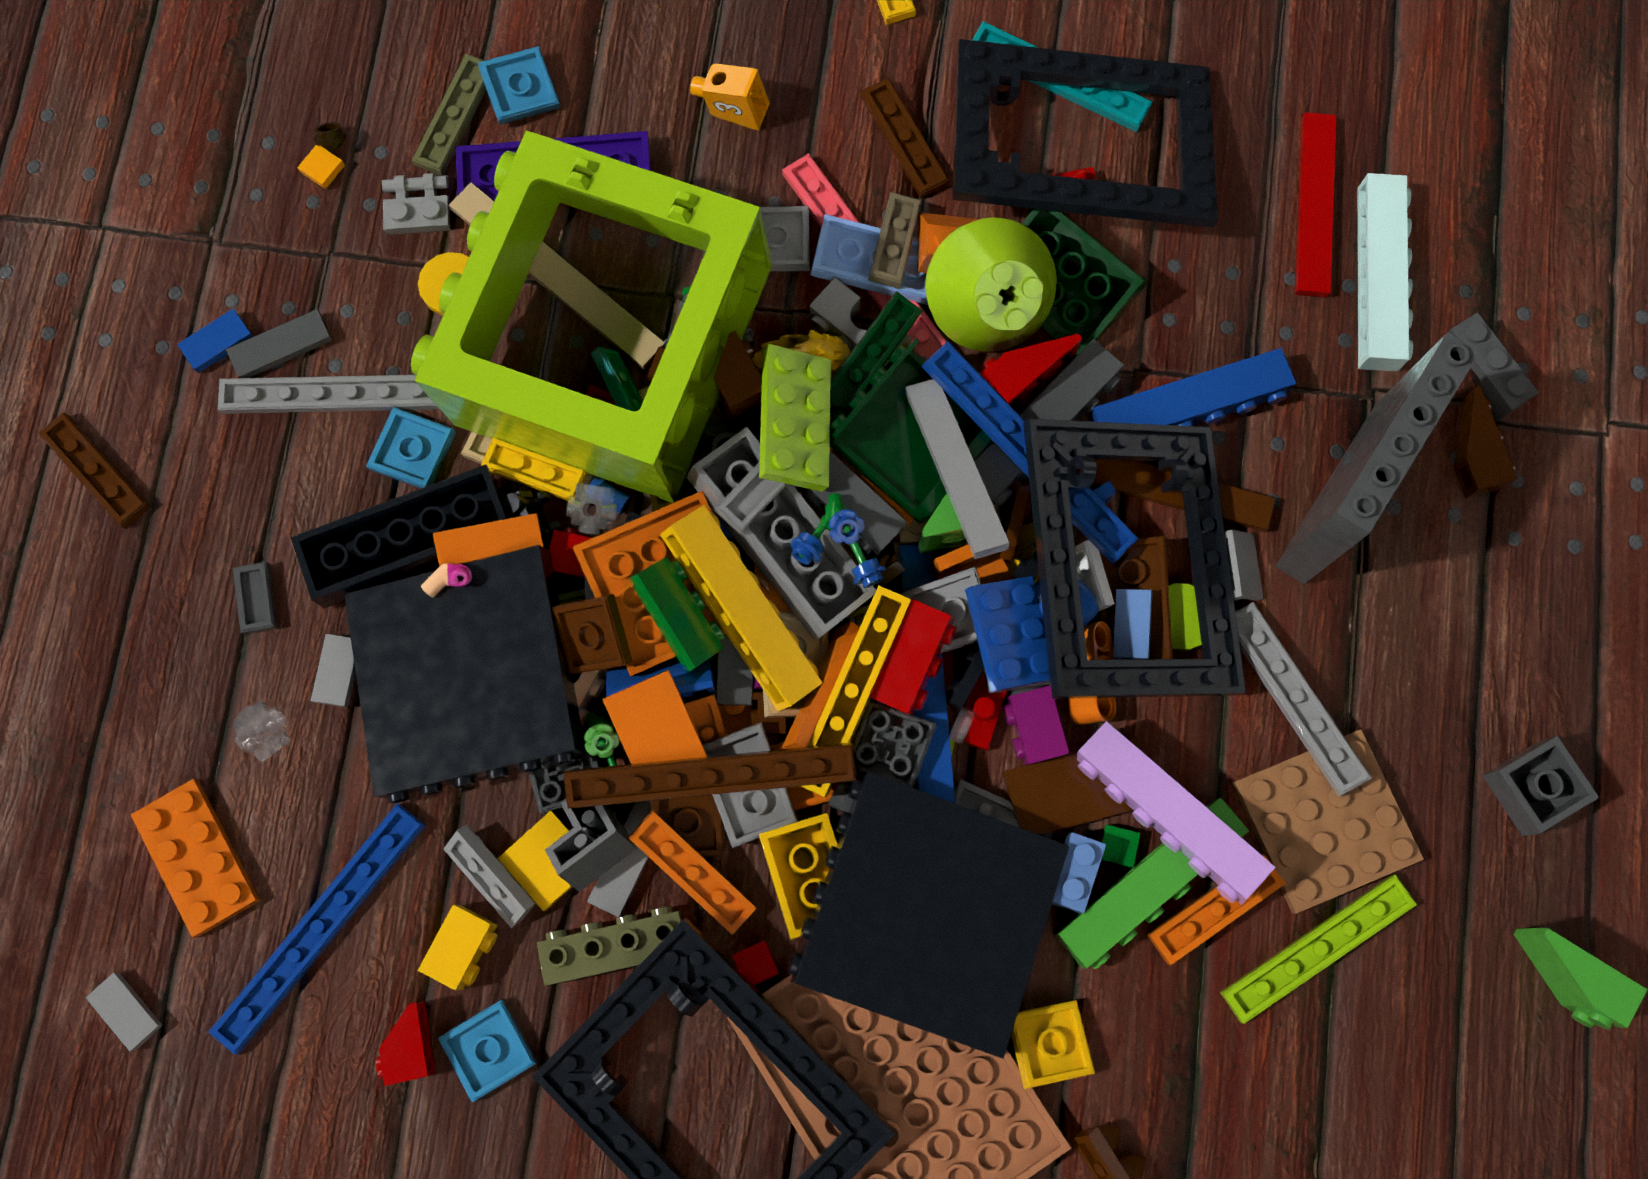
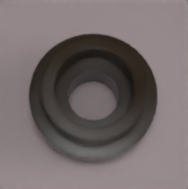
(329, 135)

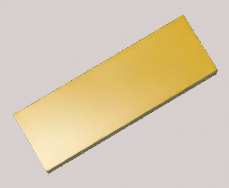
(533, 469)

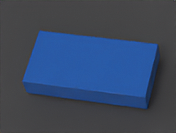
(211, 341)

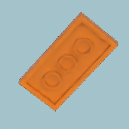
(195, 858)

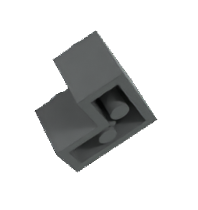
(591, 846)

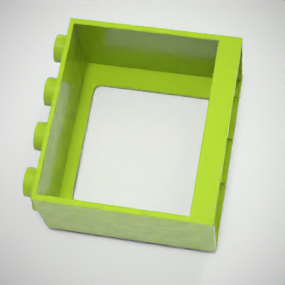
(638, 448)

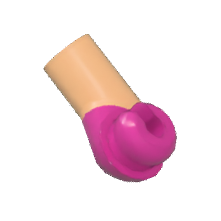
(447, 575)

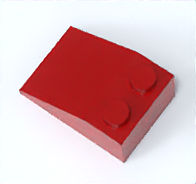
(1027, 370)

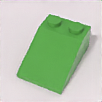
(1581, 981)

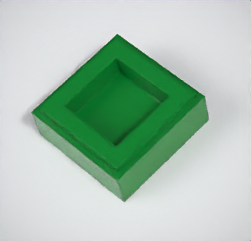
(1120, 846)

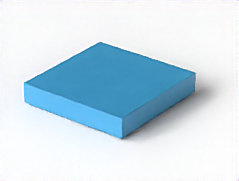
(518, 85)
(411, 449)
(487, 1050)

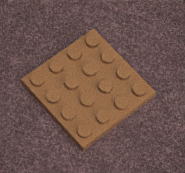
(1325, 840)

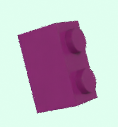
(1036, 725)

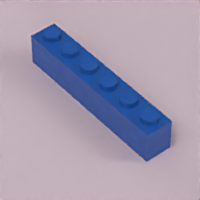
(1205, 395)

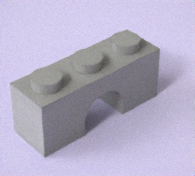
(833, 314)

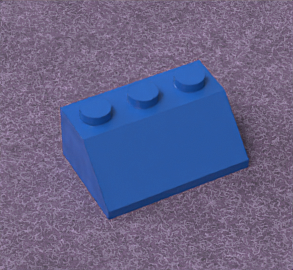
(691, 685)

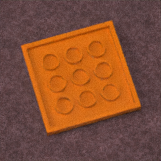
(624, 552)

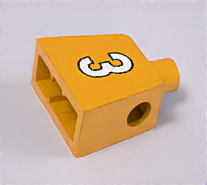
(733, 94)

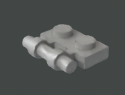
(416, 213)

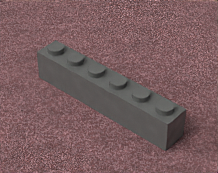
(1065, 398)

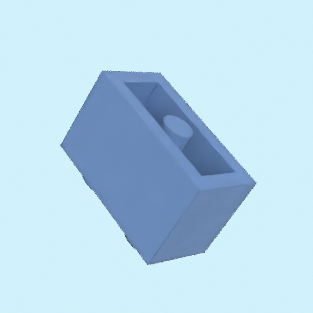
(1078, 873)

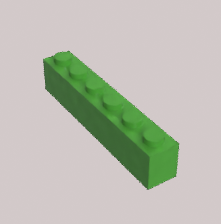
(1134, 899)

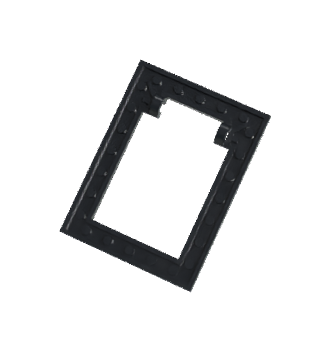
(983, 179)
(1188, 453)
(686, 959)

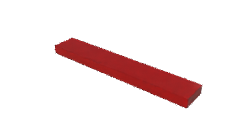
(1315, 205)

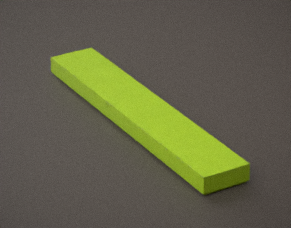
(1318, 948)

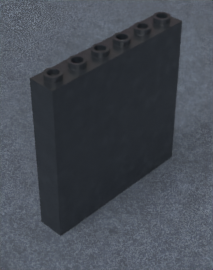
(463, 677)
(929, 914)

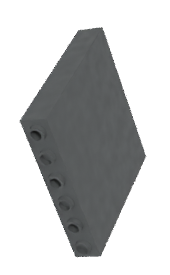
(1377, 459)

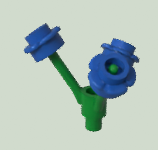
(843, 527)

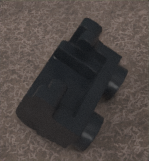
(521, 504)

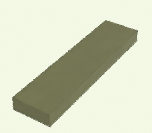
(451, 118)

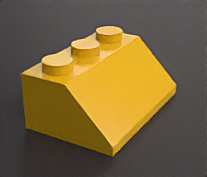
(797, 864)

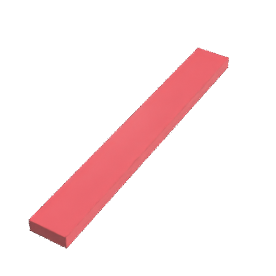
(822, 198)

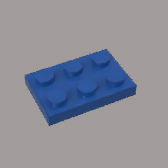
(1010, 632)

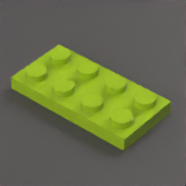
(795, 418)

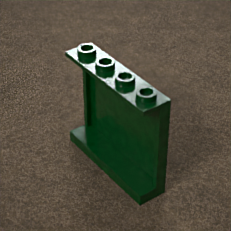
(887, 443)

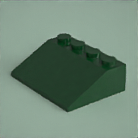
(1091, 279)

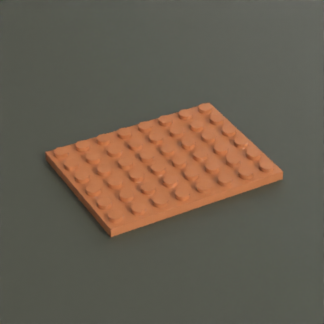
(949, 1103)

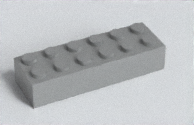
(815, 592)

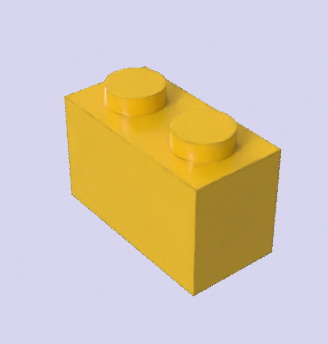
(458, 948)

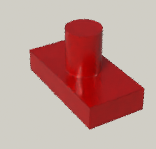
(986, 711)

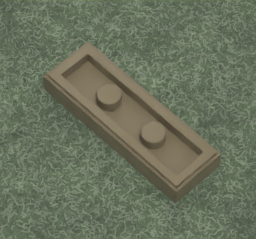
(894, 240)

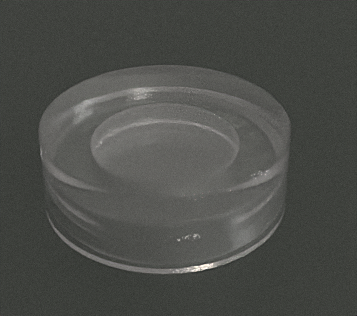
(962, 725)

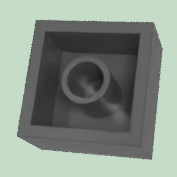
(1540, 786)

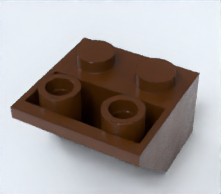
(738, 382)

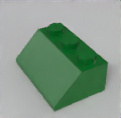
(677, 613)

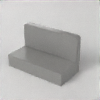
(1243, 565)

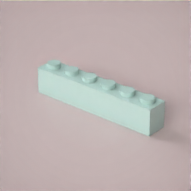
(1383, 272)

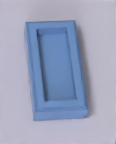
(1132, 624)

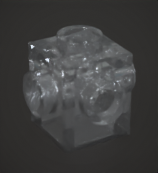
(578, 508)
(261, 730)

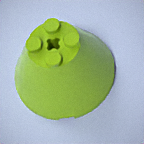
(990, 284)

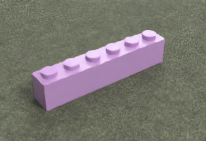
(1174, 813)

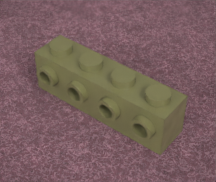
(604, 949)

